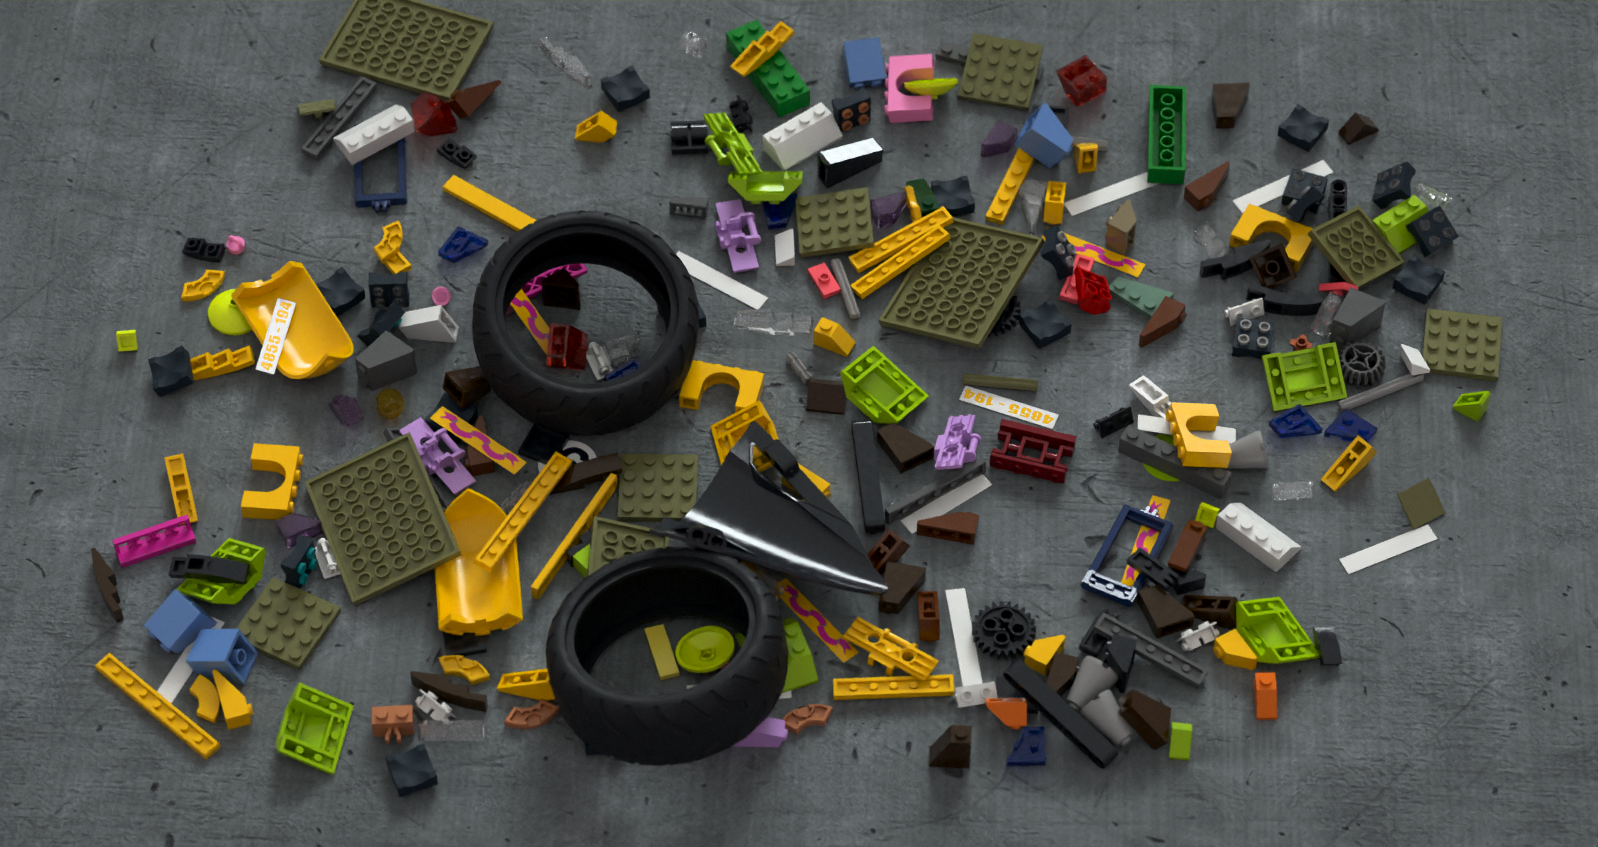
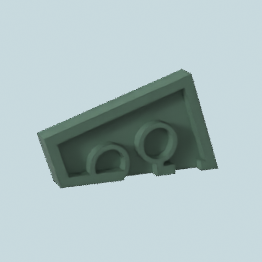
(1138, 296)

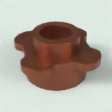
(1300, 343)

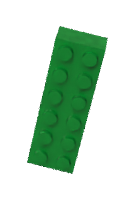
(775, 77)
(1166, 134)

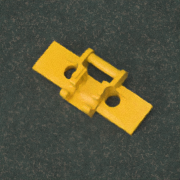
(889, 653)

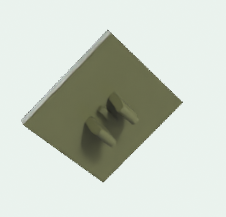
(317, 107)
(1421, 503)

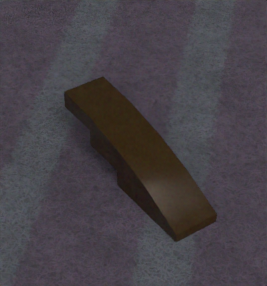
(588, 472)
(106, 582)
(449, 692)

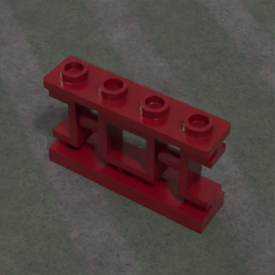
(1034, 438)

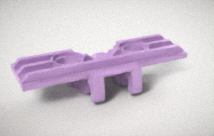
(731, 237)
(951, 447)
(435, 460)

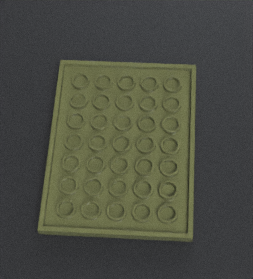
(407, 45)
(962, 284)
(382, 519)

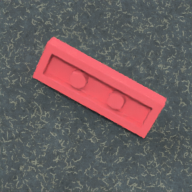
(1069, 291)

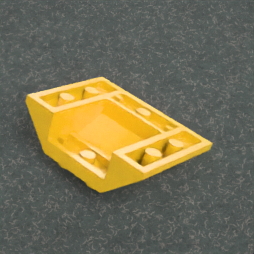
(731, 429)

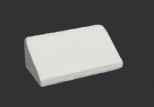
(785, 248)
(1413, 360)

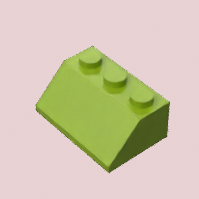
(1394, 222)

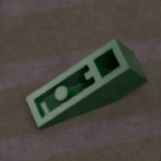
(924, 196)

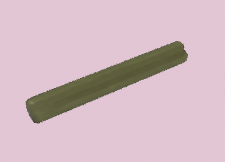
(1000, 382)

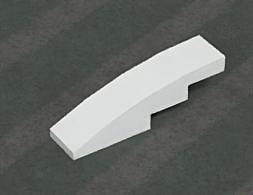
(1151, 396)

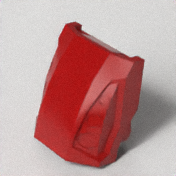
(1092, 291)

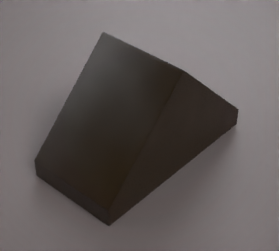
(1357, 128)

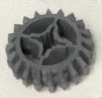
(1361, 356)

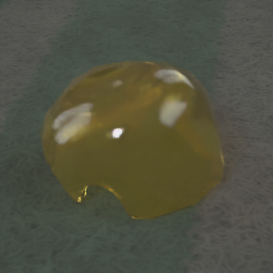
(390, 403)

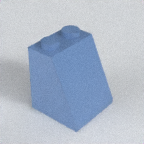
(863, 63)
(1045, 137)
(178, 622)
(225, 651)

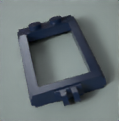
(384, 199)
(1113, 589)

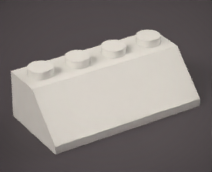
(375, 134)
(802, 137)
(1256, 536)

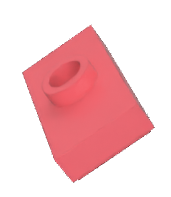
(824, 280)
(1338, 288)

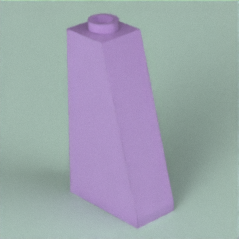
(767, 734)

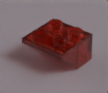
(1082, 80)
(433, 115)
(566, 347)

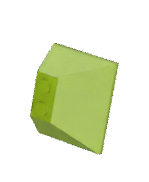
(767, 186)
(1304, 377)
(880, 388)
(228, 592)
(1273, 631)
(801, 666)
(313, 728)

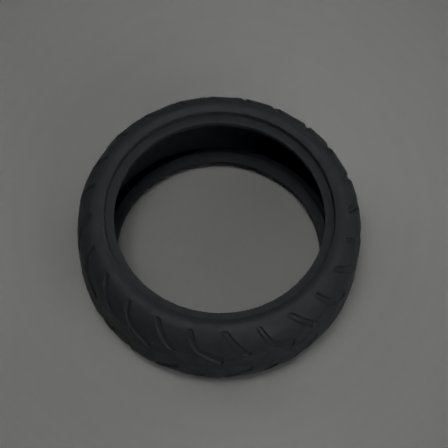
(596, 240)
(682, 723)

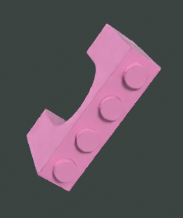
(906, 69)

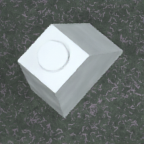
(429, 324)

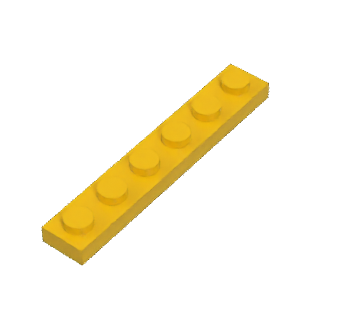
(1010, 187)
(899, 240)
(900, 262)
(892, 687)

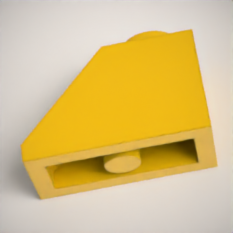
(596, 128)
(1085, 157)
(833, 337)
(1234, 650)
(1042, 652)

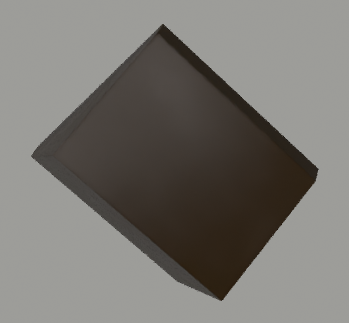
(1273, 267)
(561, 291)
(826, 396)

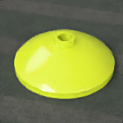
(931, 87)
(226, 316)
(705, 649)

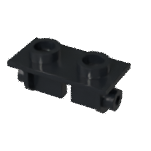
(740, 109)
(1115, 422)

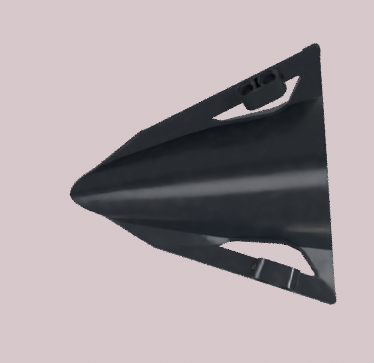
(764, 525)

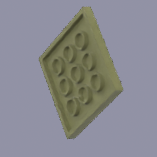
(1000, 71)
(834, 222)
(1356, 247)
(1462, 344)
(657, 486)
(618, 539)
(288, 623)

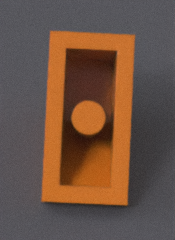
(1265, 696)
(1009, 710)

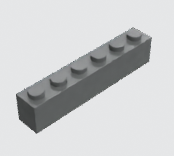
(1164, 458)

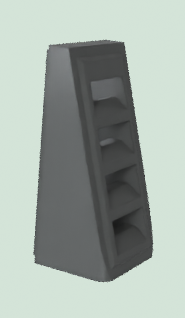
(690, 207)

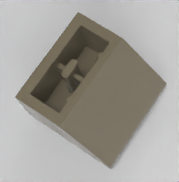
(1121, 229)

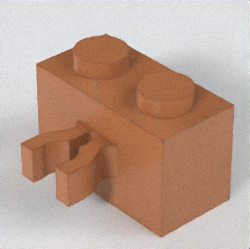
(393, 721)

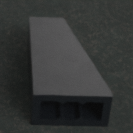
(848, 160)

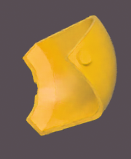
(315, 336)
(467, 594)

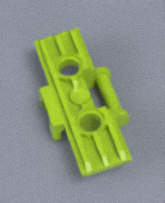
(740, 150)

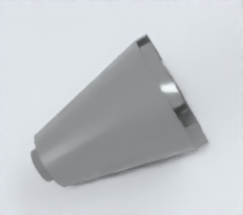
(1248, 453)
(1090, 682)
(1105, 718)

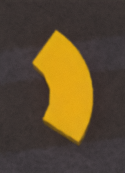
(912, 203)
(390, 243)
(204, 286)
(465, 668)
(208, 698)

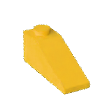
(1054, 202)
(1349, 463)
(528, 684)
(233, 703)

